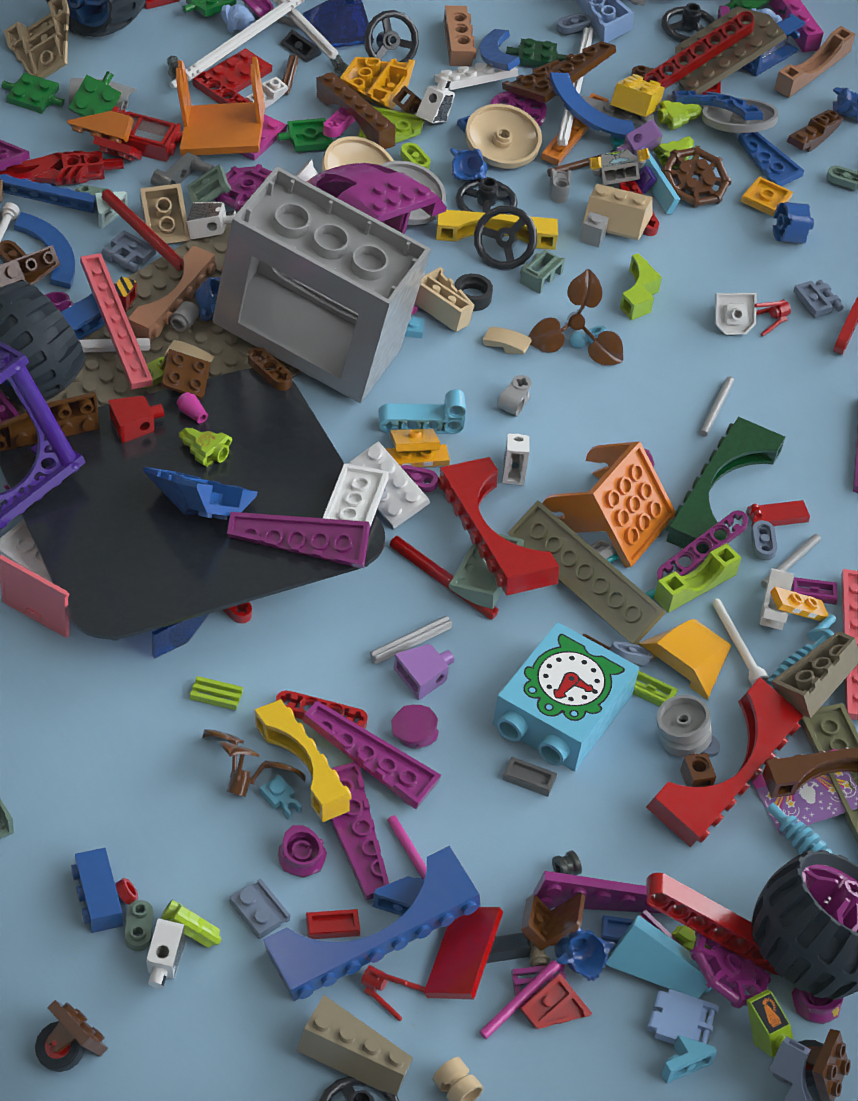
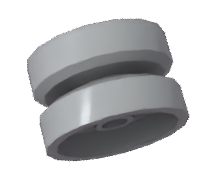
(684, 725)

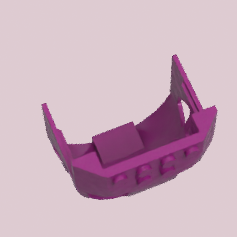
(379, 192)

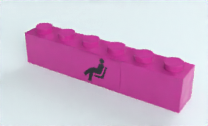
(810, 33)

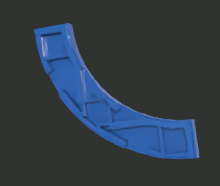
(492, 55)
(719, 100)
(584, 111)
(41, 230)

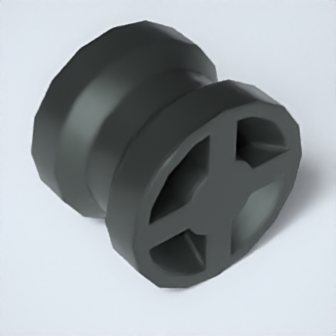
(567, 864)

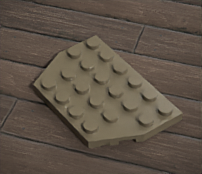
(763, 38)

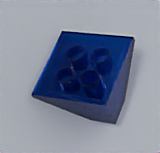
(340, 21)

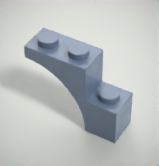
(790, 1066)

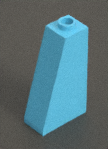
(658, 959)

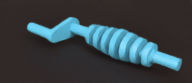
(818, 634)
(801, 837)

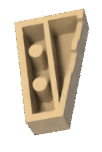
(444, 301)

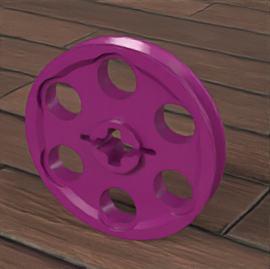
(526, 105)

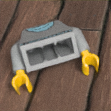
(619, 165)

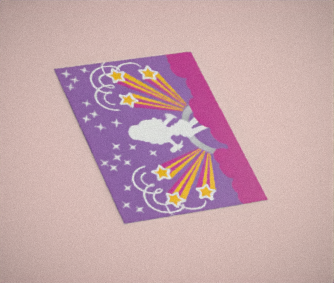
(814, 800)

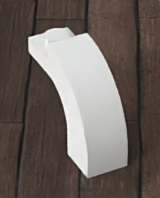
(770, 615)

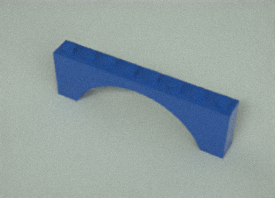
(313, 963)

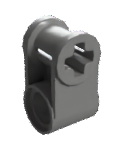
(559, 185)
(515, 395)

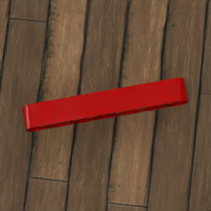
(702, 45)
(704, 917)

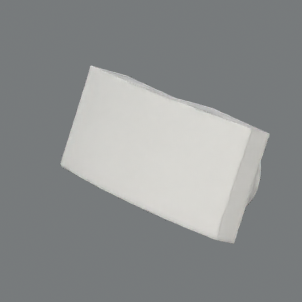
(272, 91)

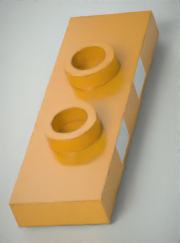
(421, 458)
(799, 604)

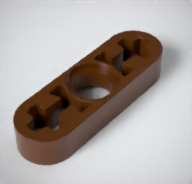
(260, 359)

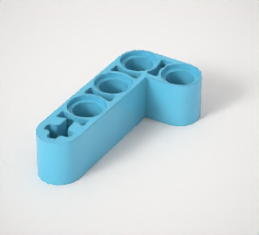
(443, 418)

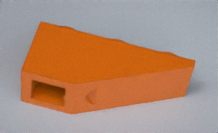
(107, 124)

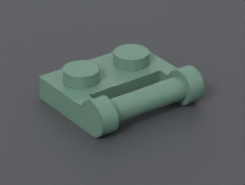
(209, 185)

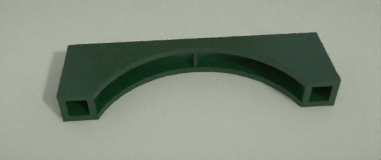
(743, 446)

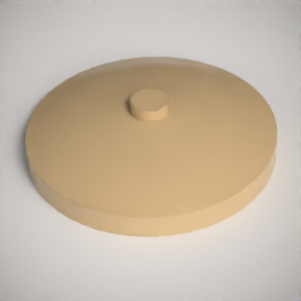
(504, 135)
(354, 150)

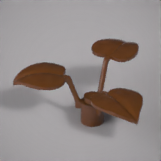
(582, 291)
(240, 778)

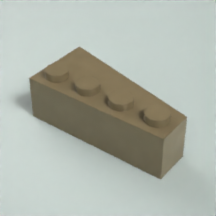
(818, 673)
(353, 1048)

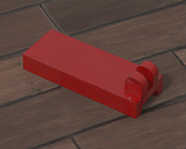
(779, 513)

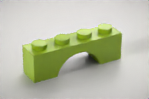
(717, 568)

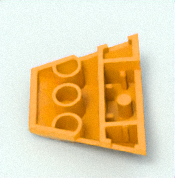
(378, 79)
(692, 652)

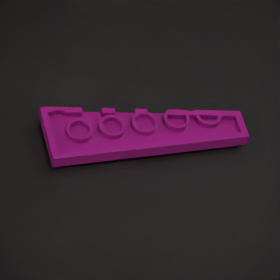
(316, 537)
(386, 763)
(357, 834)
(599, 893)

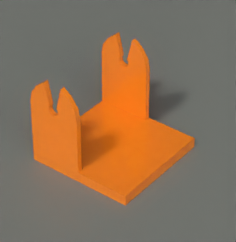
(221, 127)
(624, 502)

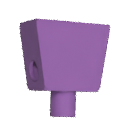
(643, 137)
(423, 668)

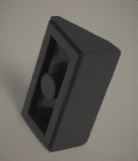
(300, 46)
(509, 947)

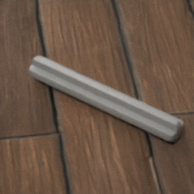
(411, 639)

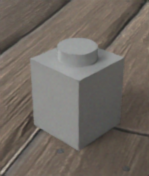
(594, 229)

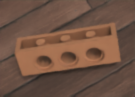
(459, 36)

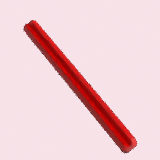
(142, 229)
(434, 571)

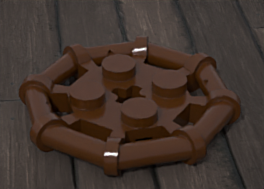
(701, 169)

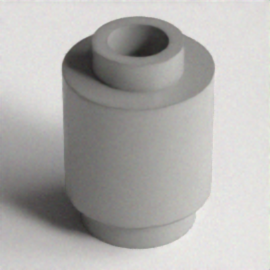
(184, 316)

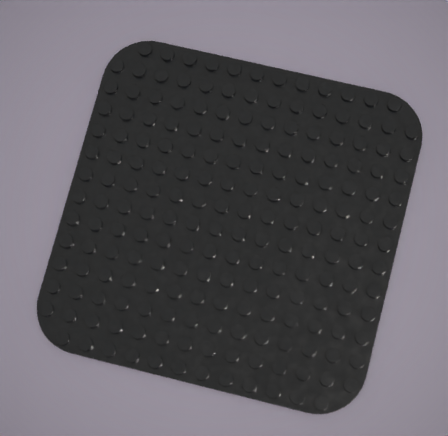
(143, 562)

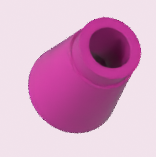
(192, 407)

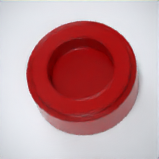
(126, 891)

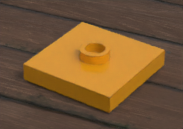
(765, 196)
(414, 440)

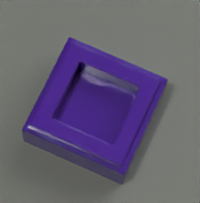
(646, 179)

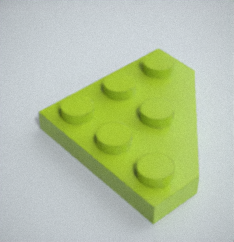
(406, 124)

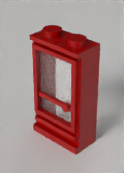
(152, 136)

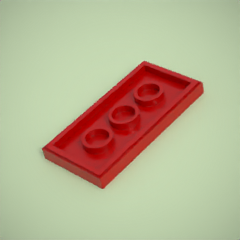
(463, 955)

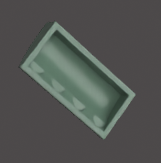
(475, 581)

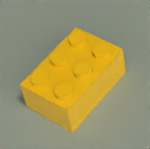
(637, 95)

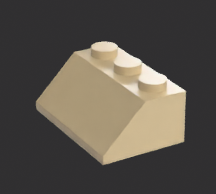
(626, 210)

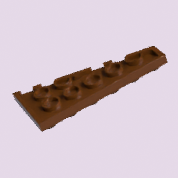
(538, 85)

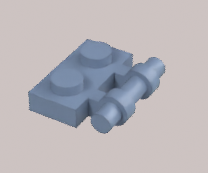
(132, 247)
(818, 297)

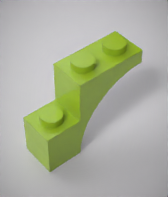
(639, 298)

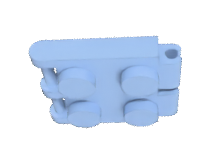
(681, 1015)

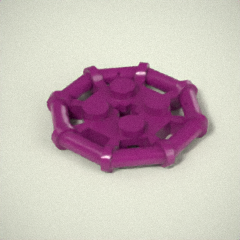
(243, 183)
(730, 971)

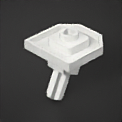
(735, 312)

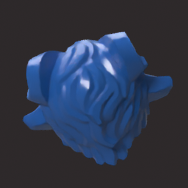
(846, 102)
(468, 165)
(206, 298)
(583, 953)

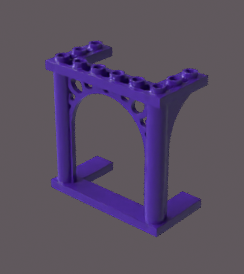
(52, 449)

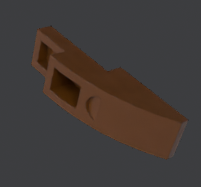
(816, 132)

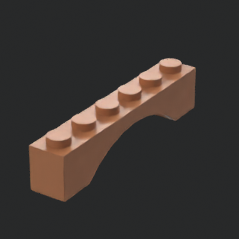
(795, 77)
(151, 318)

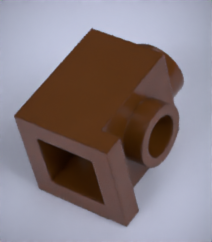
(412, 103)

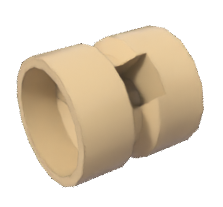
(454, 1079)

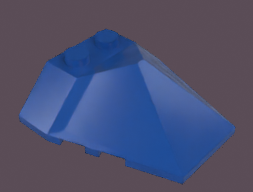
(199, 495)

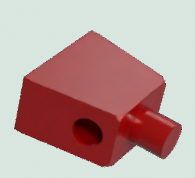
(133, 417)

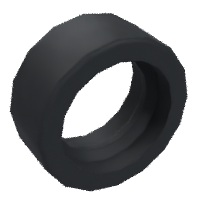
(478, 282)

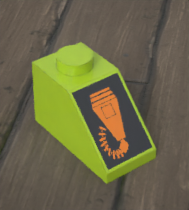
(768, 1022)

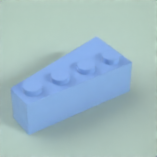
(608, 17)

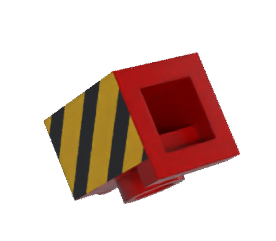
(126, 291)

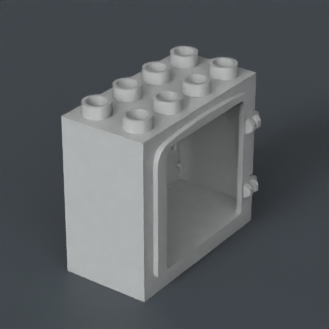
(318, 283)

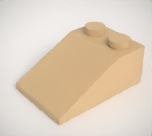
(165, 212)

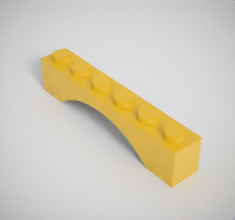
(456, 225)
(280, 728)

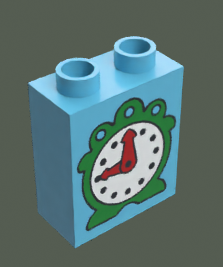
(564, 697)

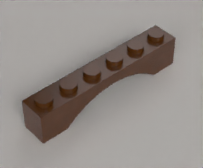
(373, 124)
(789, 774)

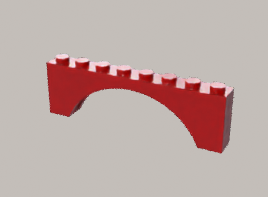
(514, 566)
(693, 809)

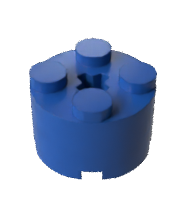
(792, 222)

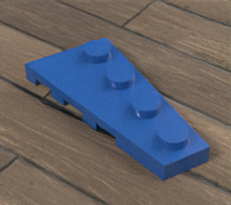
(769, 159)

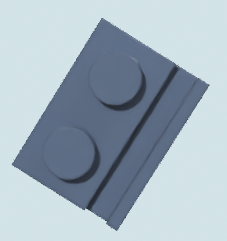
(259, 908)

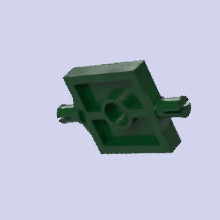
(536, 52)

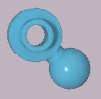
(579, 339)

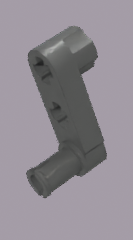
(180, 170)

